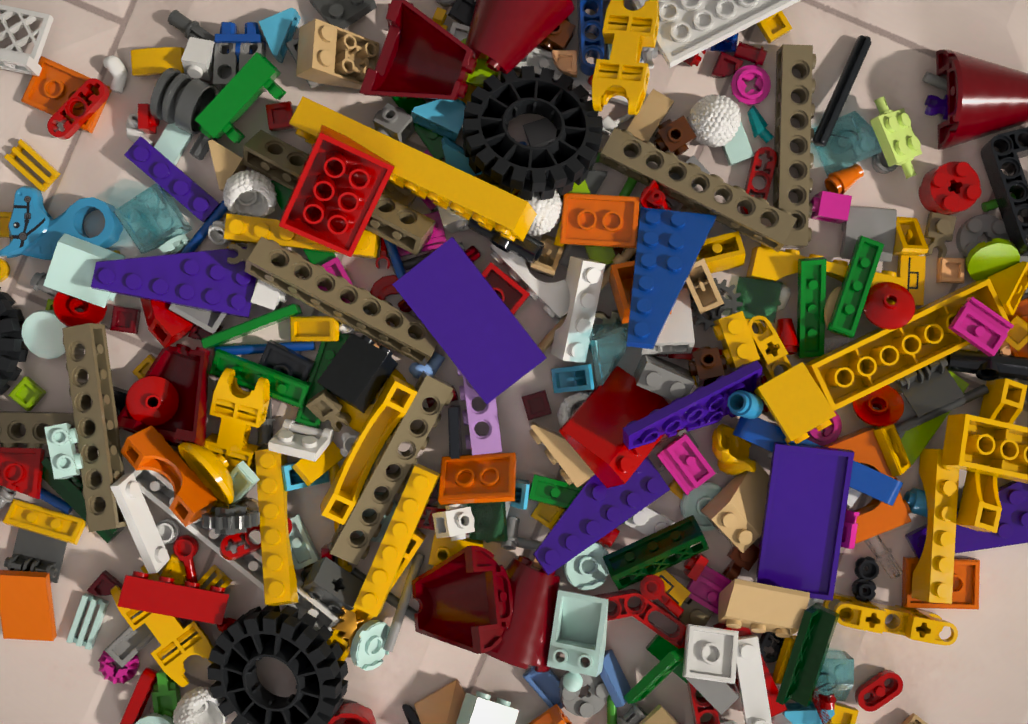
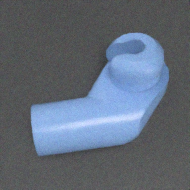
(431, 367)

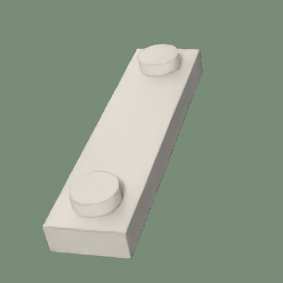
(140, 522)
(752, 681)

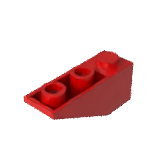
(163, 323)

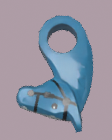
(37, 233)

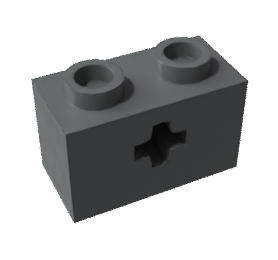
(332, 585)

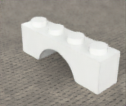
(584, 283)
(553, 295)

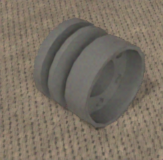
(180, 99)

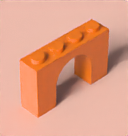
(876, 515)

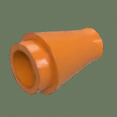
(843, 179)

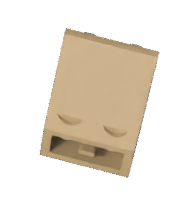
(334, 55)
(560, 451)

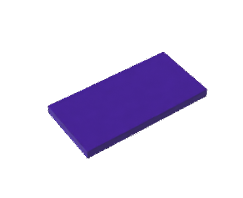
(469, 320)
(804, 518)

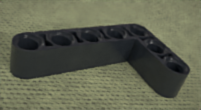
(1015, 182)

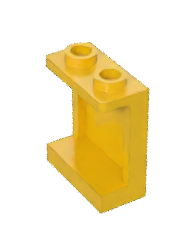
(796, 403)

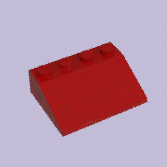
(336, 192)
(599, 422)

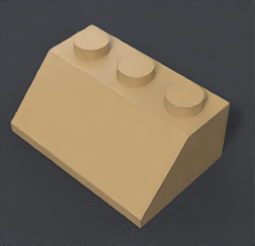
(762, 607)

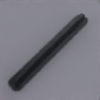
(841, 91)

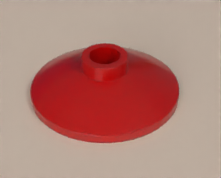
(65, 306)
(882, 313)
(150, 387)
(887, 400)

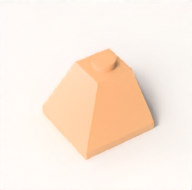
(442, 705)

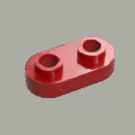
(878, 691)

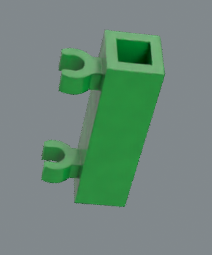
(237, 97)

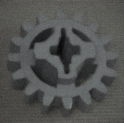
(729, 304)
(230, 519)

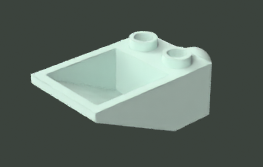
(578, 633)

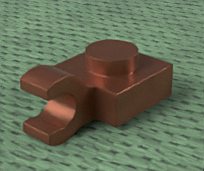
(740, 560)

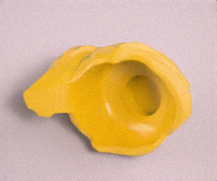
(731, 451)

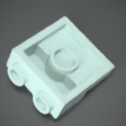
(62, 451)

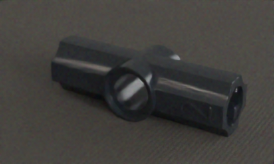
(529, 249)
(988, 367)

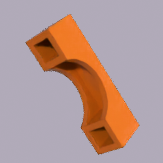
(151, 452)

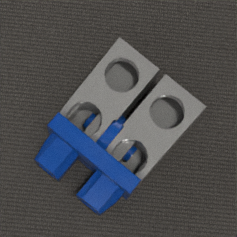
(235, 50)

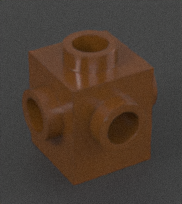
(560, 37)
(677, 129)
(707, 365)

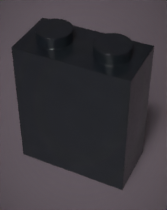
(358, 371)

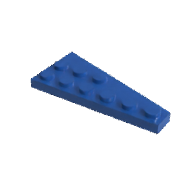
(663, 260)

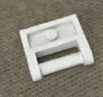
(301, 446)

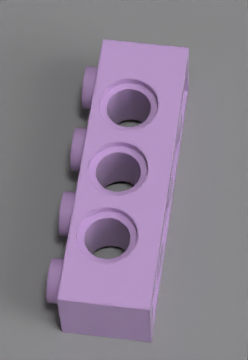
(480, 443)

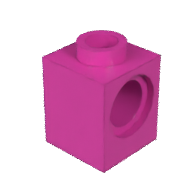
(830, 207)

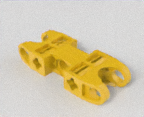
(623, 73)
(768, 339)
(238, 413)
(909, 622)
(170, 634)

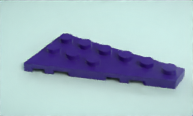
(183, 279)
(696, 410)
(597, 513)

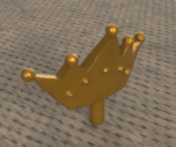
(348, 625)

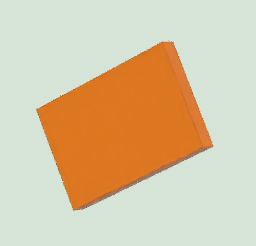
(55, 87)
(599, 220)
(477, 479)
(965, 585)
(26, 606)

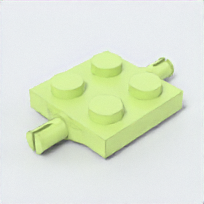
(896, 137)

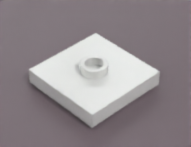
(710, 654)

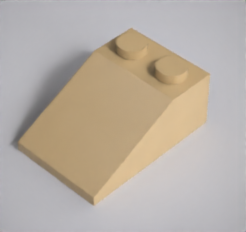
(740, 508)

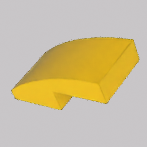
(156, 60)

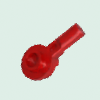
(185, 549)
(653, 588)

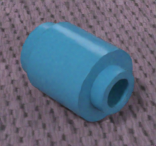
(745, 404)
(917, 501)

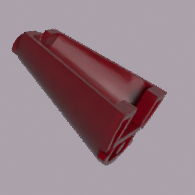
(510, 29)
(419, 59)
(979, 98)
(189, 375)
(464, 600)
(532, 618)

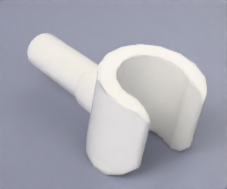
(609, 124)

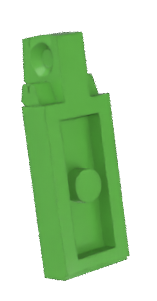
(165, 695)

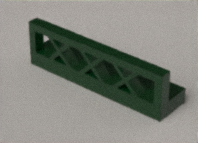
(71, 492)
(654, 551)
(808, 655)

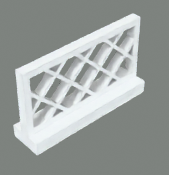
(17, 60)

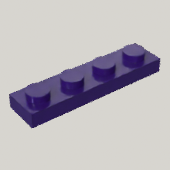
(172, 179)

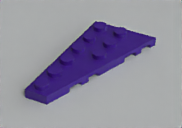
(1011, 527)

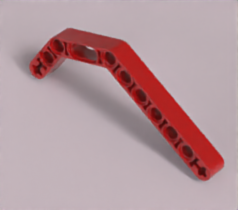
(641, 612)

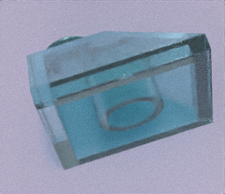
(849, 143)
(607, 348)
(836, 675)

